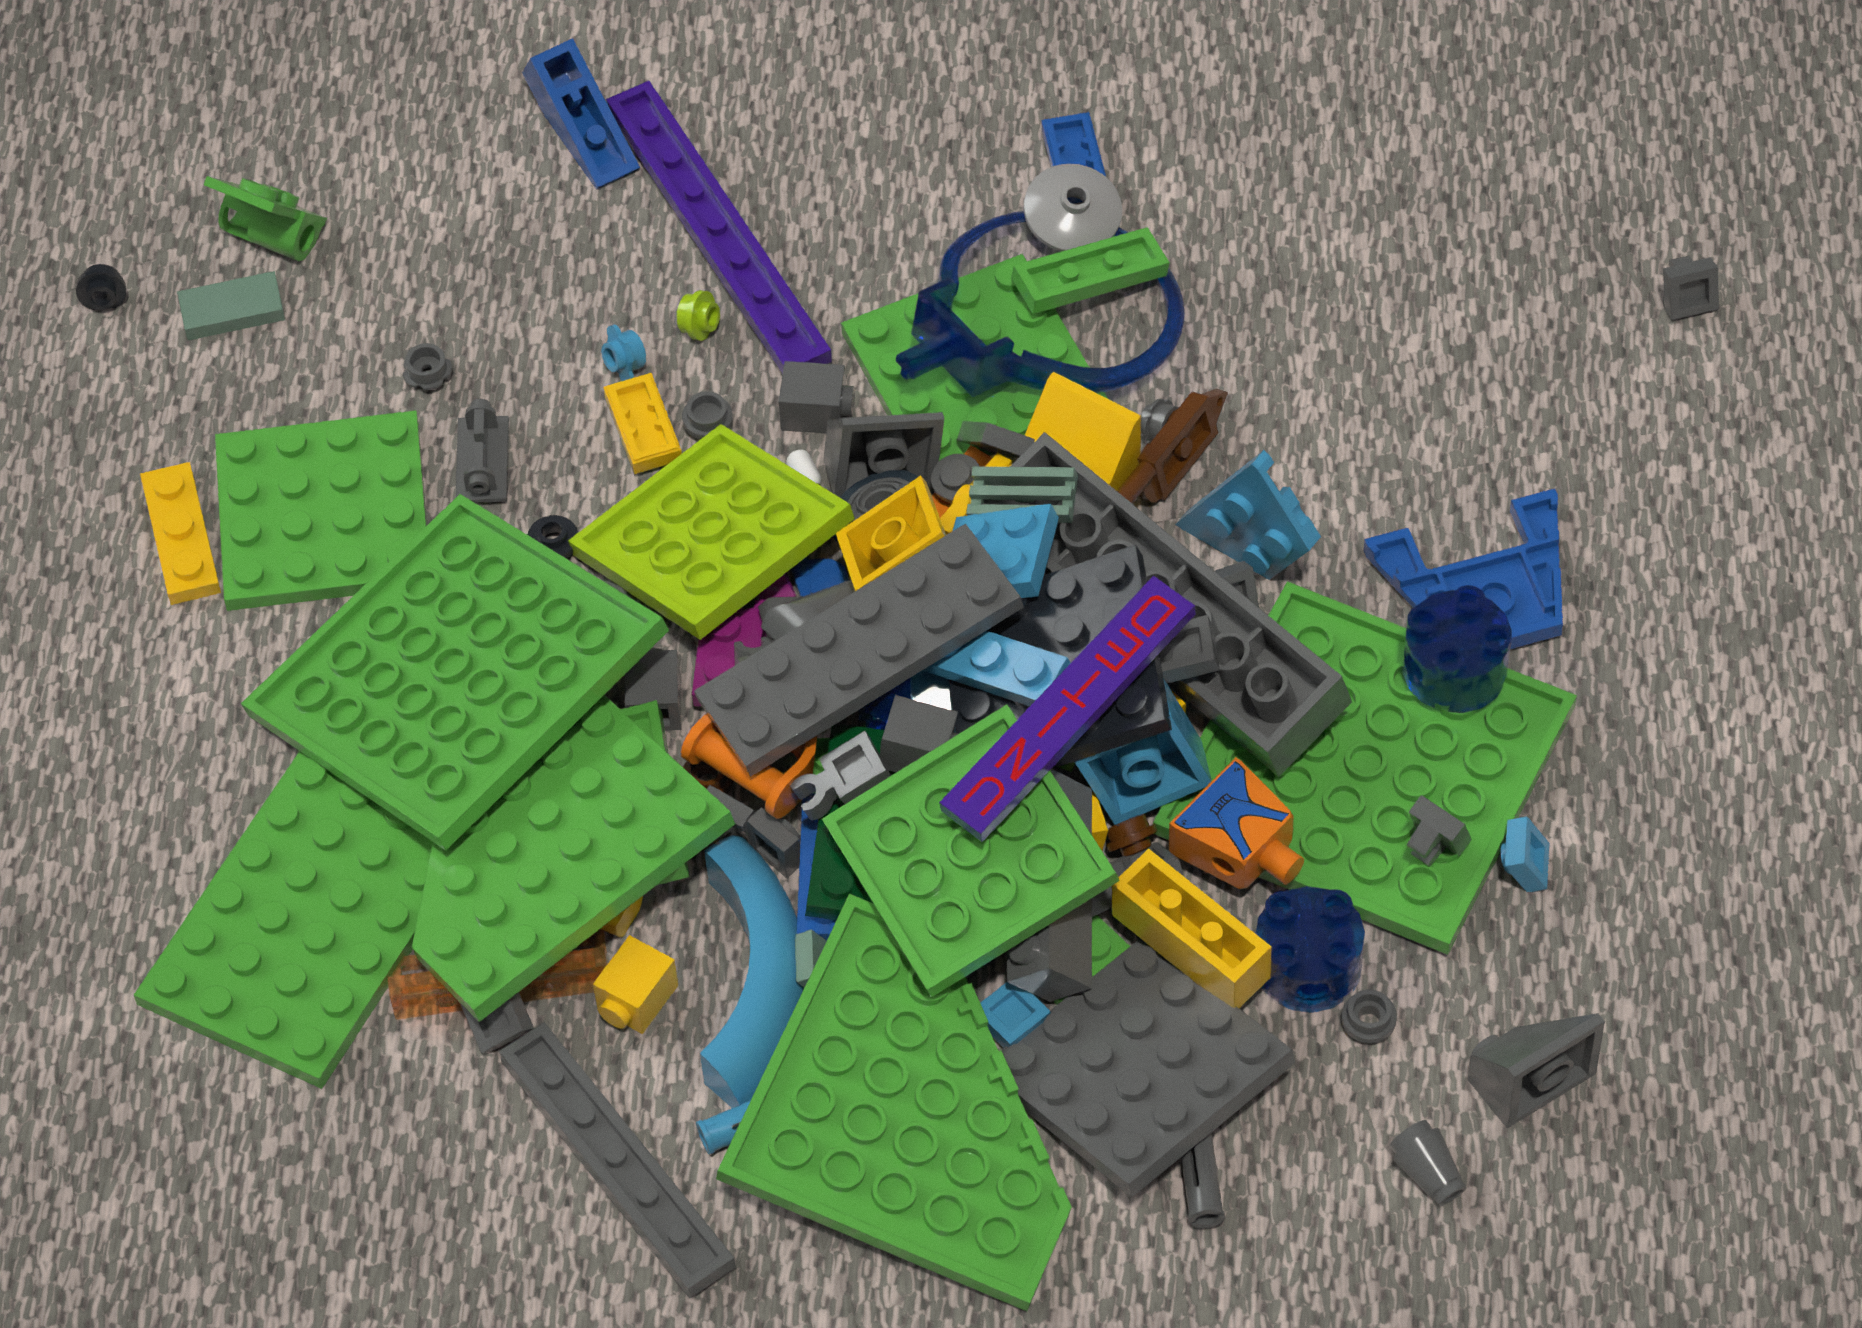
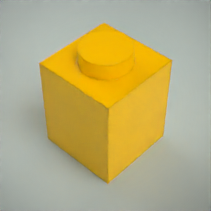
(635, 985)

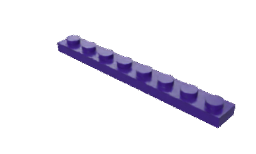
(717, 228)

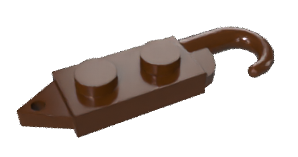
(1175, 447)

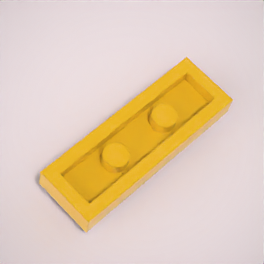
(180, 533)

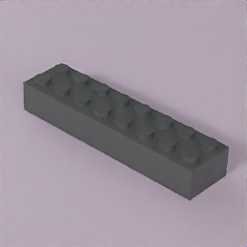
(1269, 685)

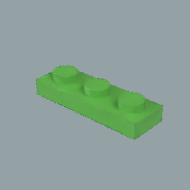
(1090, 270)

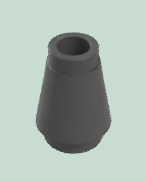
(1428, 1162)

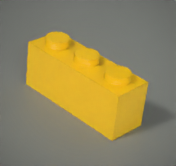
(1191, 930)

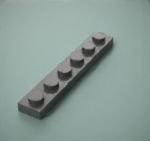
(617, 1160)

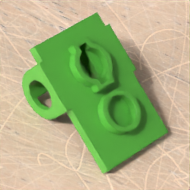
(268, 217)

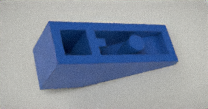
(579, 113)

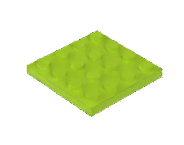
(711, 531)

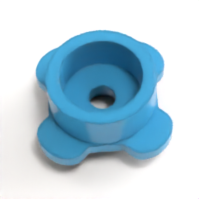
(623, 352)

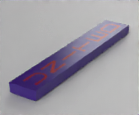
(1067, 708)

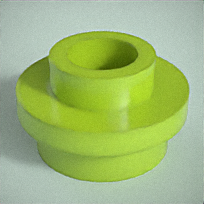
(698, 315)

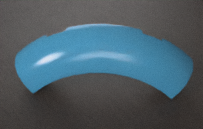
(746, 1043)

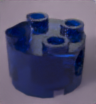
(1457, 650)
(1314, 947)

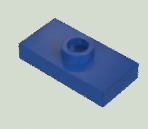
(1072, 141)

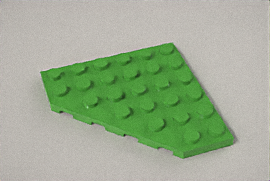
(559, 858)
(901, 1121)

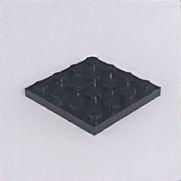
(1063, 620)

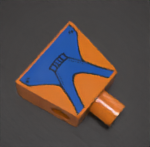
(1236, 830)

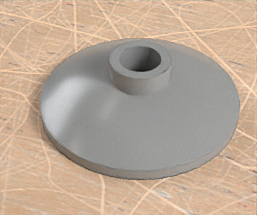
(1069, 225)

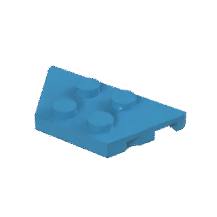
(1253, 520)

